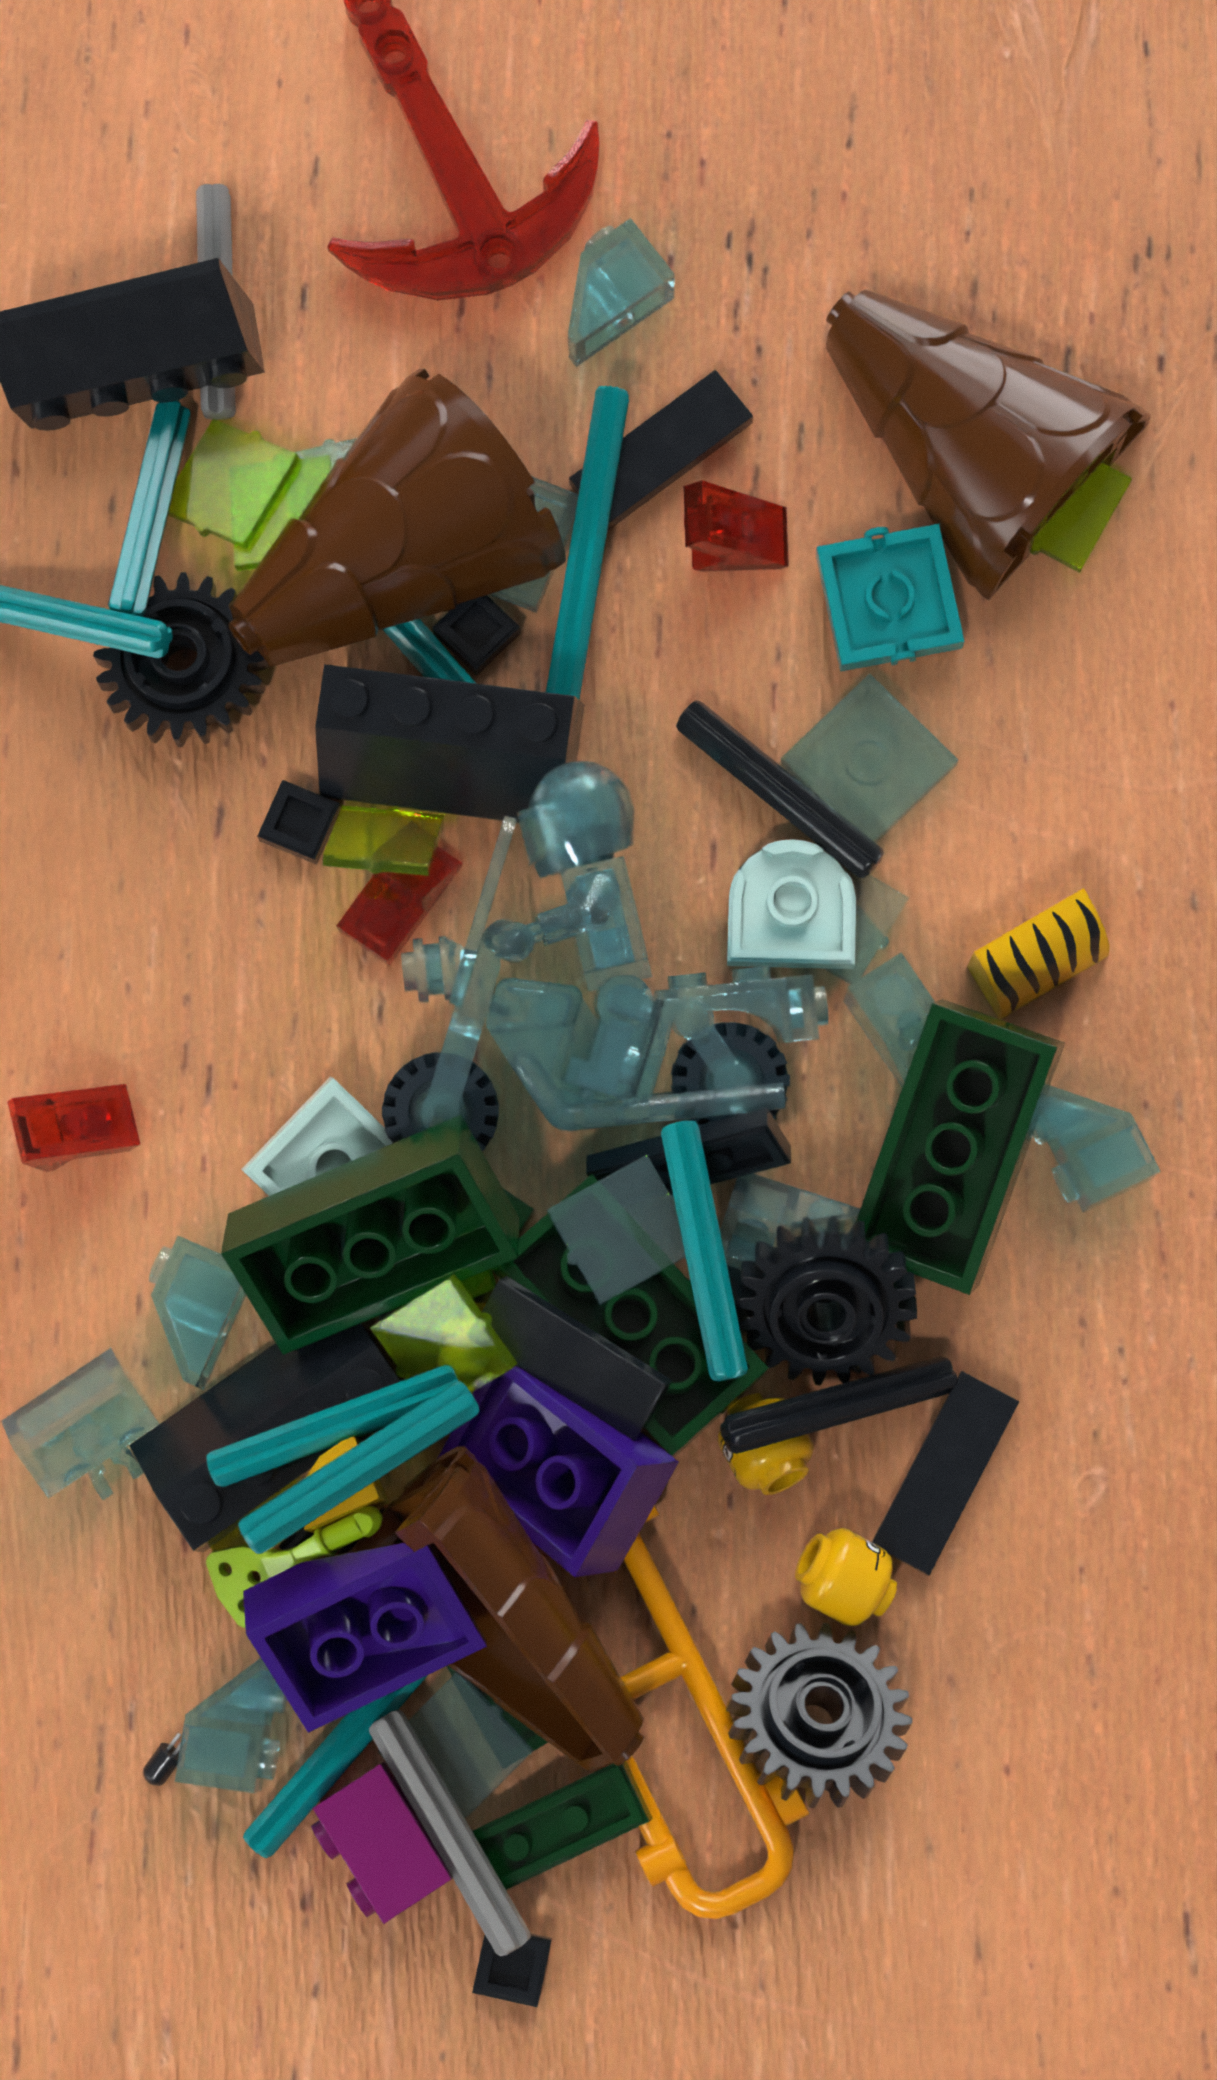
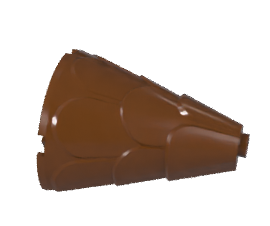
(975, 427)
(399, 530)
(538, 1652)

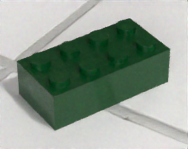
(958, 1142)
(371, 1235)
(648, 1321)

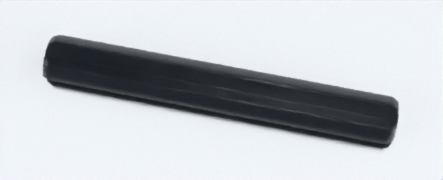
(780, 789)
(837, 1404)

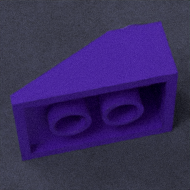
(564, 1471)
(357, 1628)

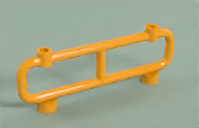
(662, 1856)

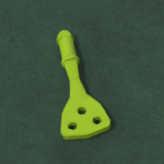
(244, 1560)

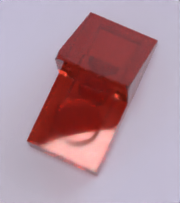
(733, 530)
(395, 906)
(73, 1125)

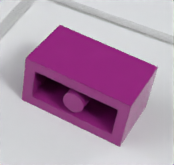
(380, 1844)

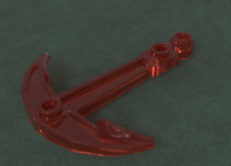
(484, 227)

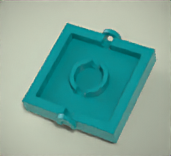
(889, 597)

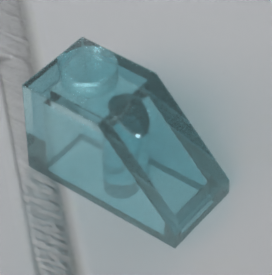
(615, 288)
(891, 1011)
(196, 1305)

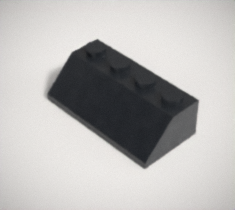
(128, 345)
(439, 742)
(246, 1403)

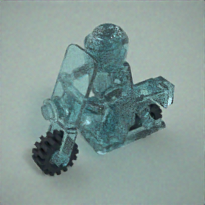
(576, 1064)

